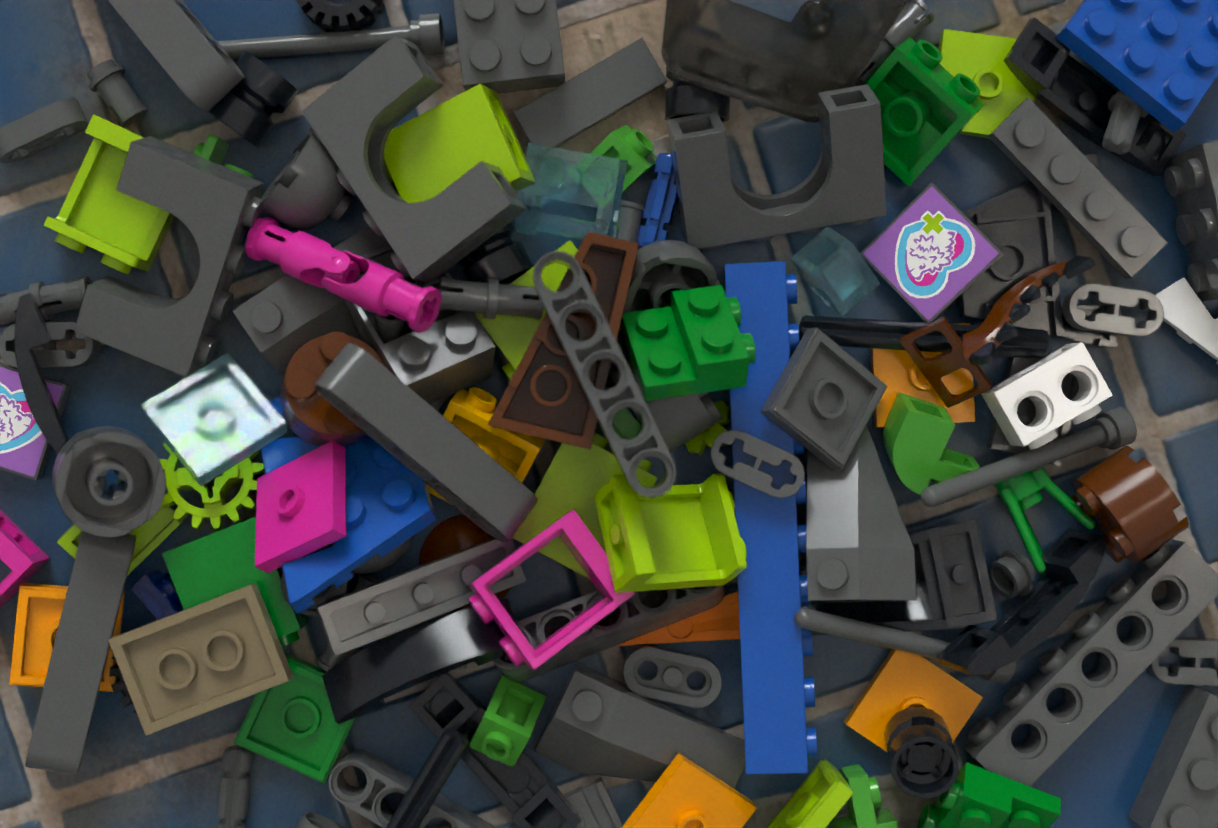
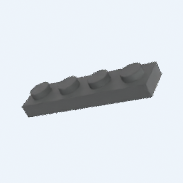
(1077, 189)
(412, 596)

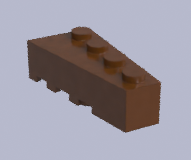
(544, 391)

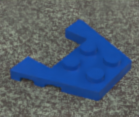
(382, 511)

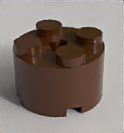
(303, 406)
(1129, 505)

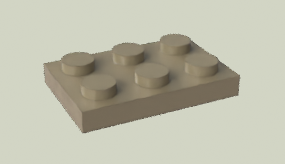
(201, 658)

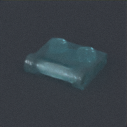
(573, 179)

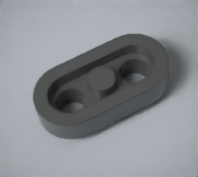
(671, 675)

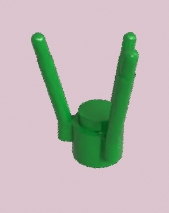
(1022, 493)

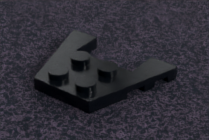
(1023, 230)

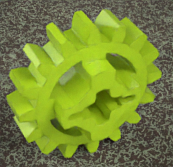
(214, 504)

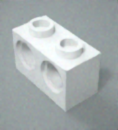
(1042, 385)

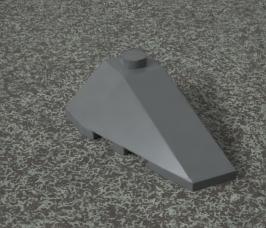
(296, 312)
(856, 532)
(616, 733)

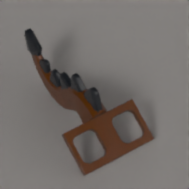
(980, 343)

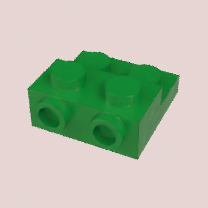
(920, 107)
(689, 344)
(990, 801)

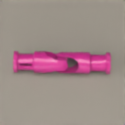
(338, 271)

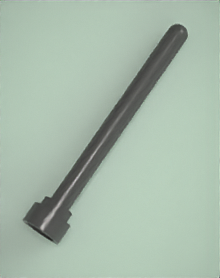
(425, 33)
(1109, 430)
(886, 637)

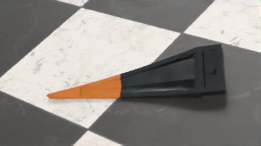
(949, 584)

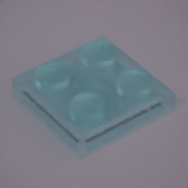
(214, 419)

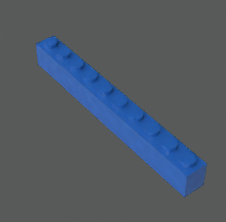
(771, 584)

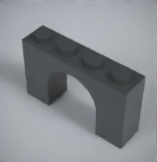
(354, 127)
(841, 188)
(218, 211)

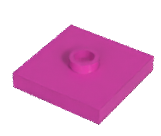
(300, 507)

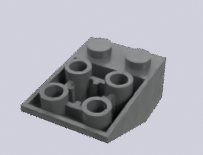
(432, 362)

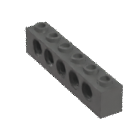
(1189, 591)

